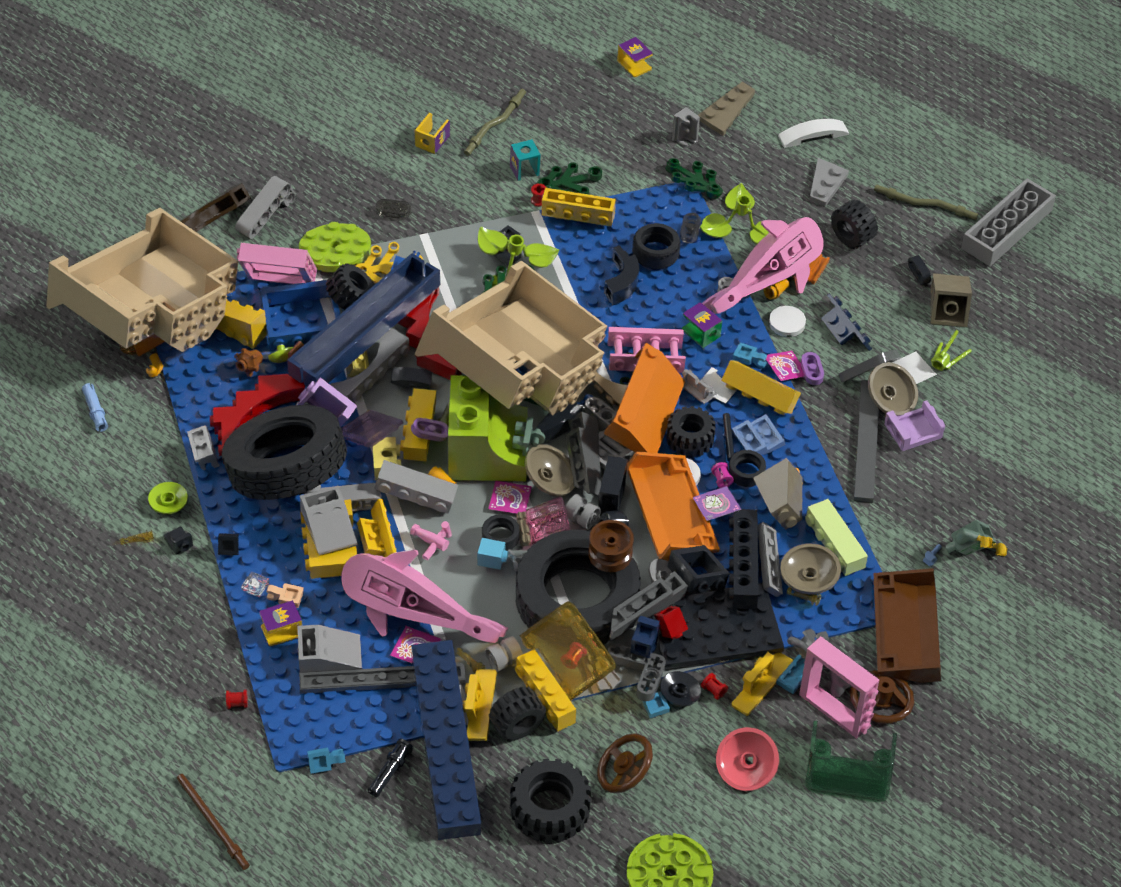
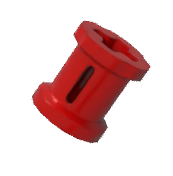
(538, 192)
(714, 686)
(236, 699)

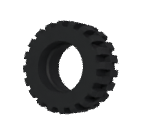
(550, 823)

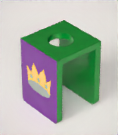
(703, 325)

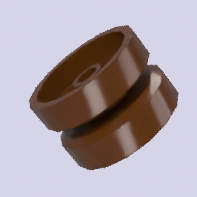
(611, 546)

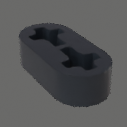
(919, 270)

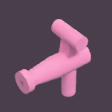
(435, 540)

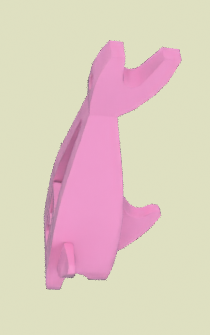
(780, 254)
(401, 591)

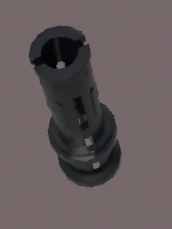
(394, 760)

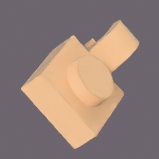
(285, 594)

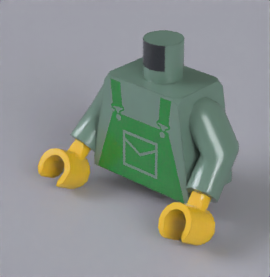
(974, 538)

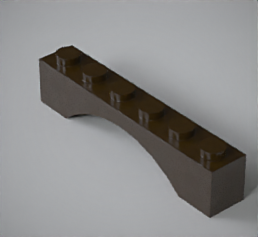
(217, 207)

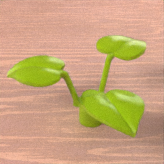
(741, 203)
(493, 241)

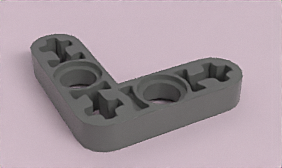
(889, 356)
(645, 665)

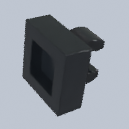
(228, 544)

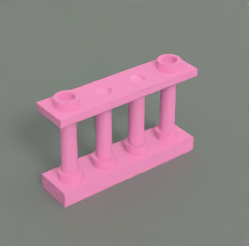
(636, 338)

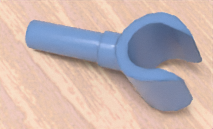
(930, 558)

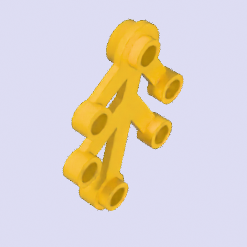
(384, 265)

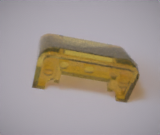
(570, 649)

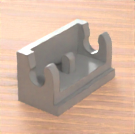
(685, 127)
(203, 447)

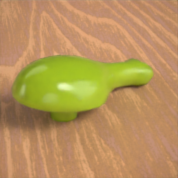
(281, 355)

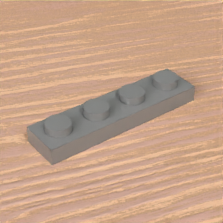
(769, 559)

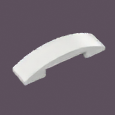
(812, 129)

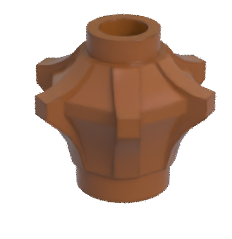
(248, 361)

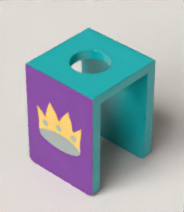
(517, 157)

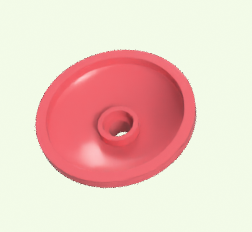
(735, 751)

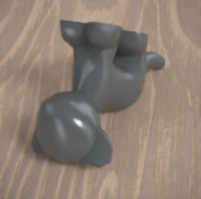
(838, 684)

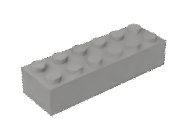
(1008, 222)

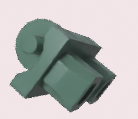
(525, 428)

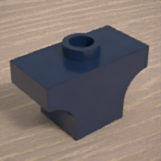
(645, 637)

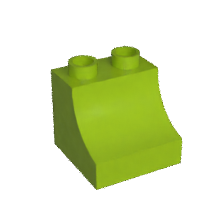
(482, 435)

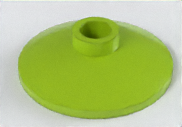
(171, 492)

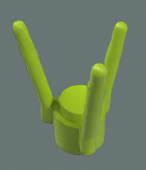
(942, 359)

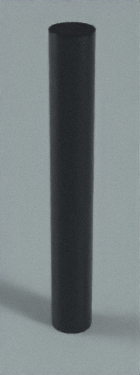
(728, 436)

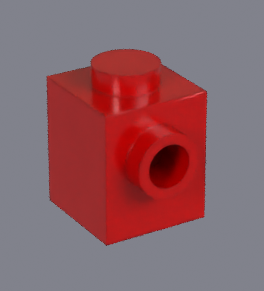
(671, 622)

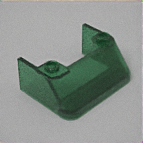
(847, 775)

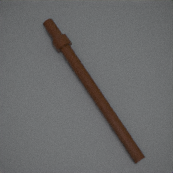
(233, 849)

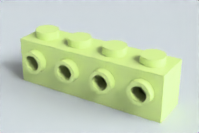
(836, 536)

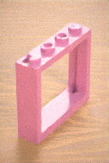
(276, 264)
(826, 654)

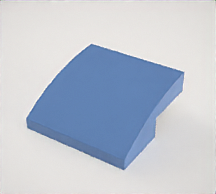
(759, 435)

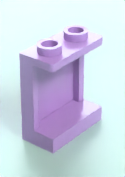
(325, 396)
(915, 427)

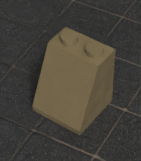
(950, 300)
(782, 492)

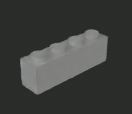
(416, 486)

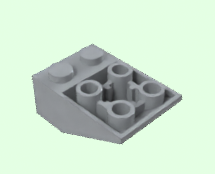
(327, 520)
(328, 649)

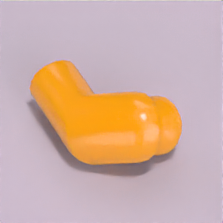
(156, 366)

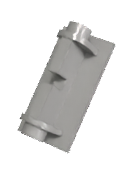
(697, 387)

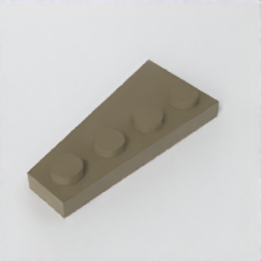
(724, 111)

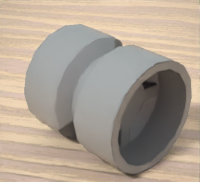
(584, 513)
(502, 654)

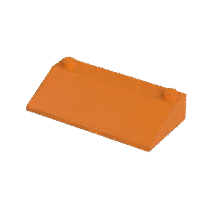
(647, 402)
(665, 497)

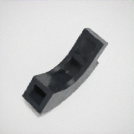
(623, 285)

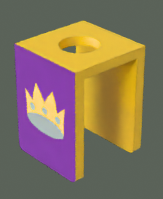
(632, 56)
(435, 141)
(280, 623)

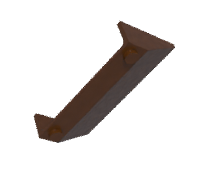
(907, 625)

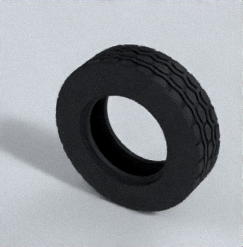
(291, 473)
(567, 552)

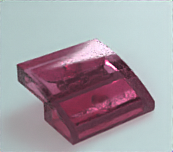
(547, 519)

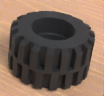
(854, 224)
(348, 285)
(690, 420)
(517, 713)

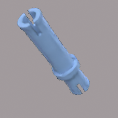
(96, 412)

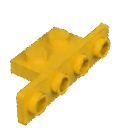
(376, 533)
(760, 681)
(479, 702)

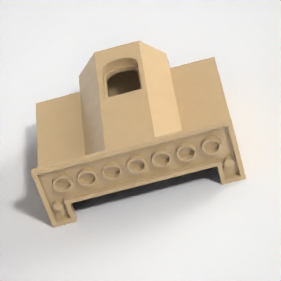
(149, 284)
(519, 325)

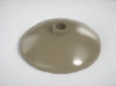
(893, 388)
(549, 470)
(810, 561)

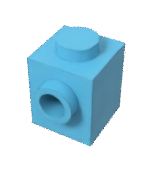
(491, 554)

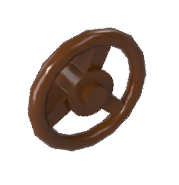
(888, 695)
(629, 768)

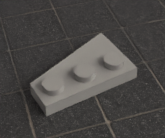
(826, 181)

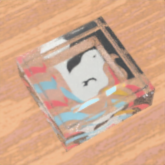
(255, 584)

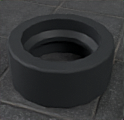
(746, 456)
(502, 521)

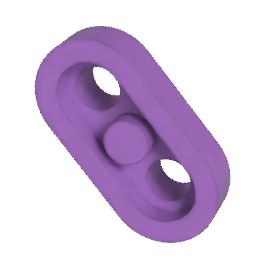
(812, 372)
(430, 429)

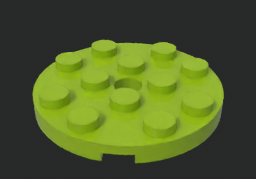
(351, 248)
(672, 852)

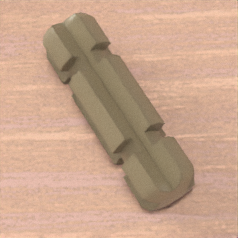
(524, 536)

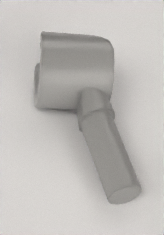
(516, 560)

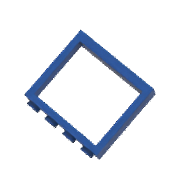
(289, 294)

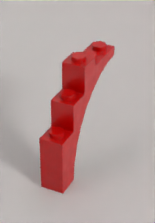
(416, 323)
(269, 393)

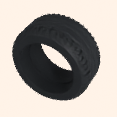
(656, 258)

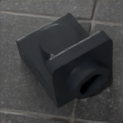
(179, 540)

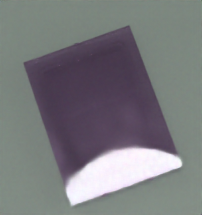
(370, 428)

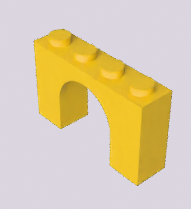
(330, 563)

